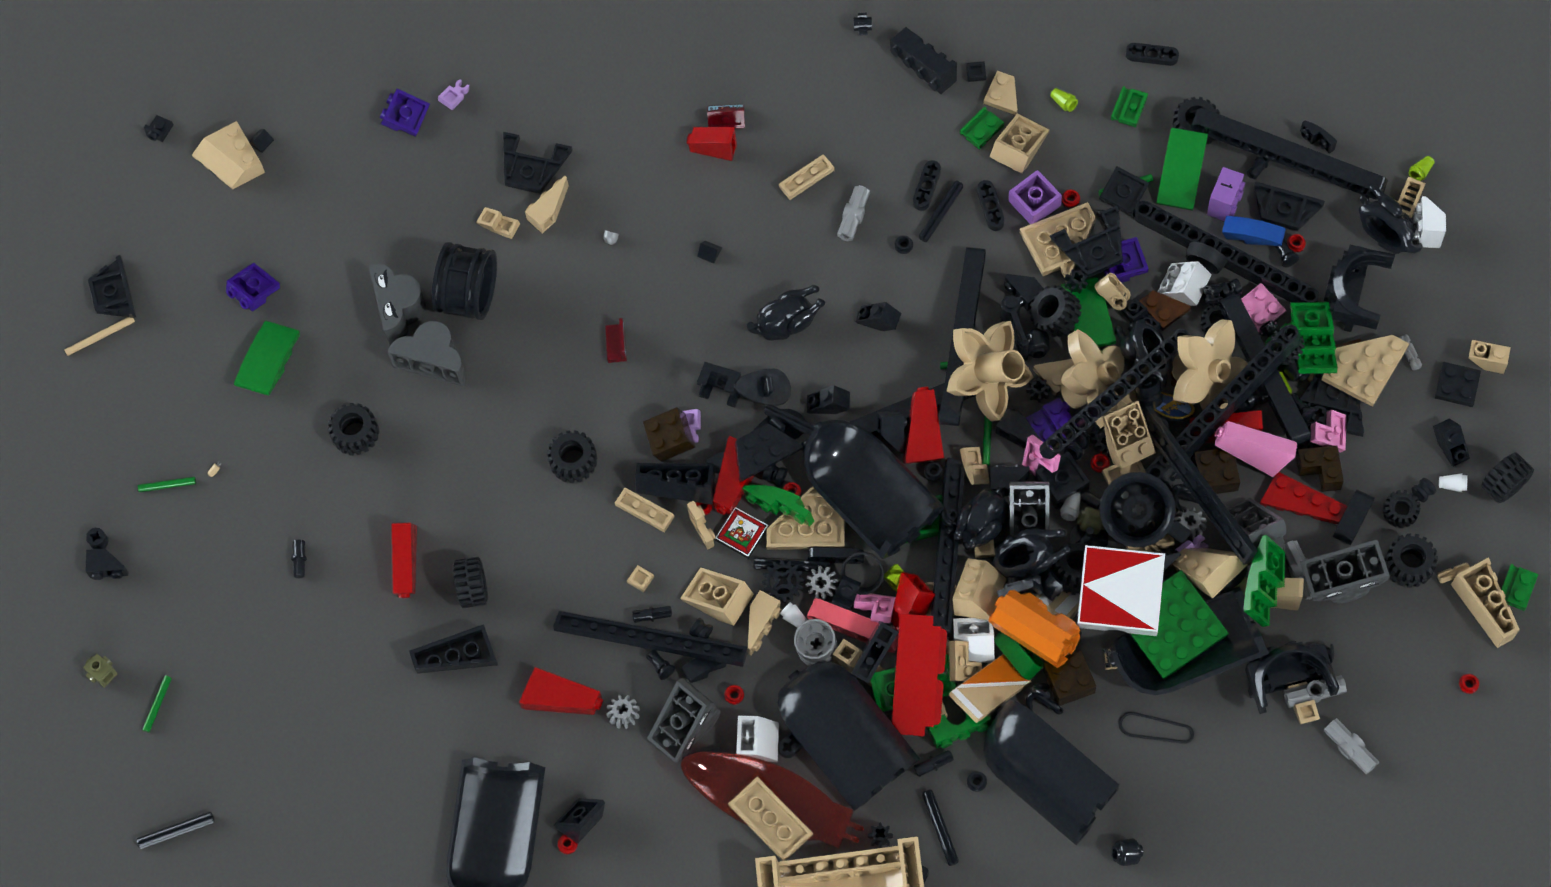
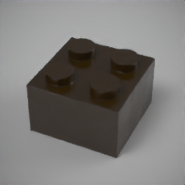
(669, 434)
(1218, 469)
(1071, 679)

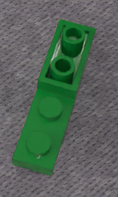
(778, 499)

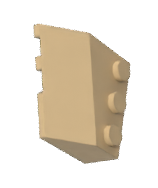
(229, 156)
(1208, 568)

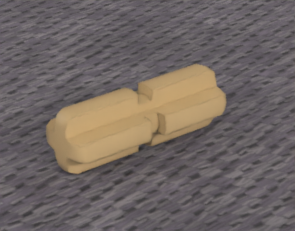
(1450, 574)

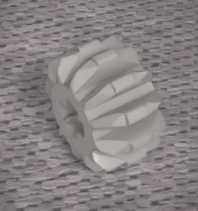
(1197, 521)
(824, 574)
(619, 706)

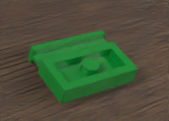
(1129, 106)
(982, 128)
(1518, 586)

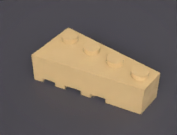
(1486, 602)

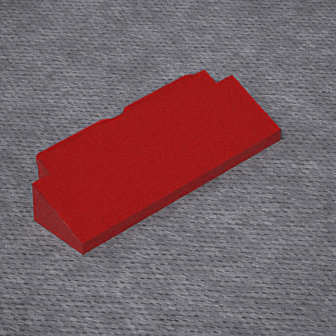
(918, 663)

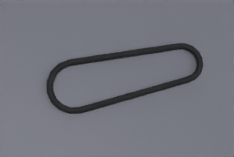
(1158, 719)

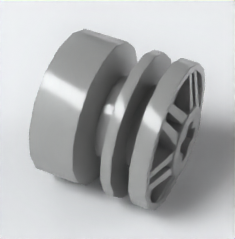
(811, 633)

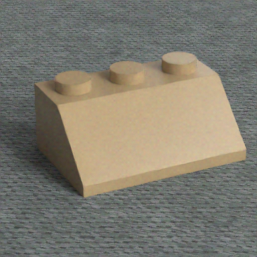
(977, 590)

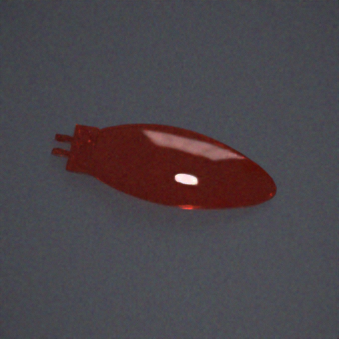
(725, 775)

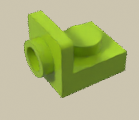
(893, 575)

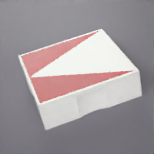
(1121, 590)

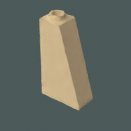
(1288, 596)

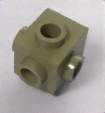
(99, 670)

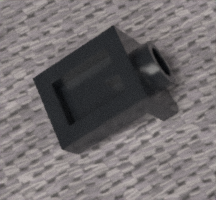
(158, 128)
(846, 592)

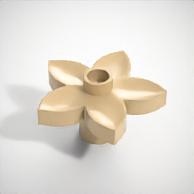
(1206, 364)
(988, 367)
(1092, 373)

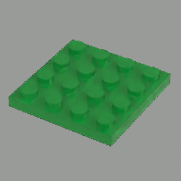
(1184, 627)

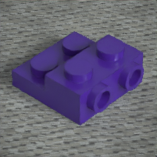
(404, 112)
(1133, 261)
(251, 287)
(1050, 419)

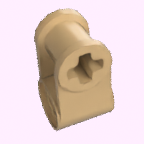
(1111, 290)

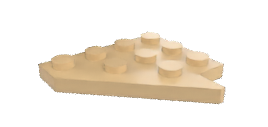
(1044, 251)
(1366, 367)
(825, 532)

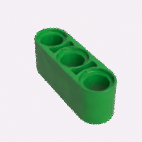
(1024, 660)

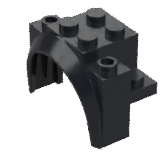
(1346, 286)
(1287, 667)

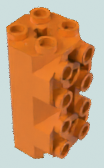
(1031, 625)

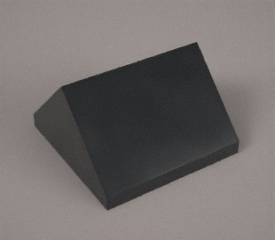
(580, 818)

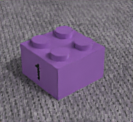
(1226, 194)
(1035, 198)

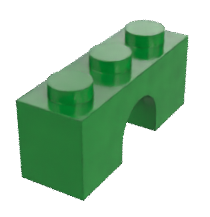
(946, 733)

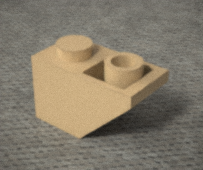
(1489, 356)

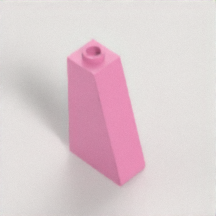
(1255, 447)

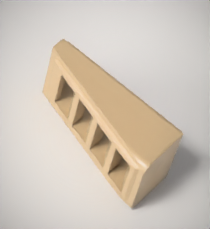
(1415, 184)

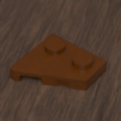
(1164, 308)

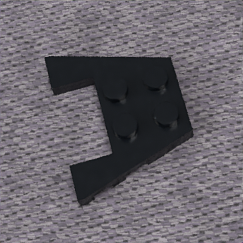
(530, 171)
(1098, 251)
(1325, 395)

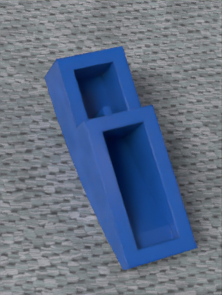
(1253, 231)

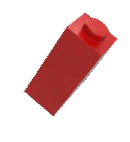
(713, 141)
(912, 597)

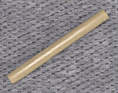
(98, 336)

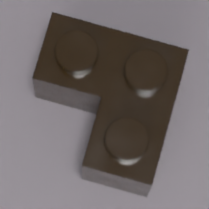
(1324, 462)

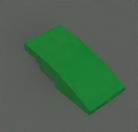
(1182, 169)
(1094, 316)
(1317, 330)
(266, 358)
(1264, 578)
(883, 685)

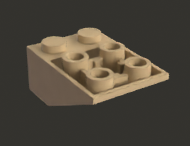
(1127, 435)

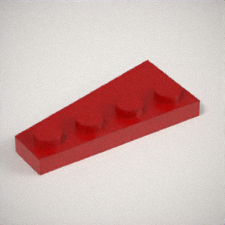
(1296, 497)

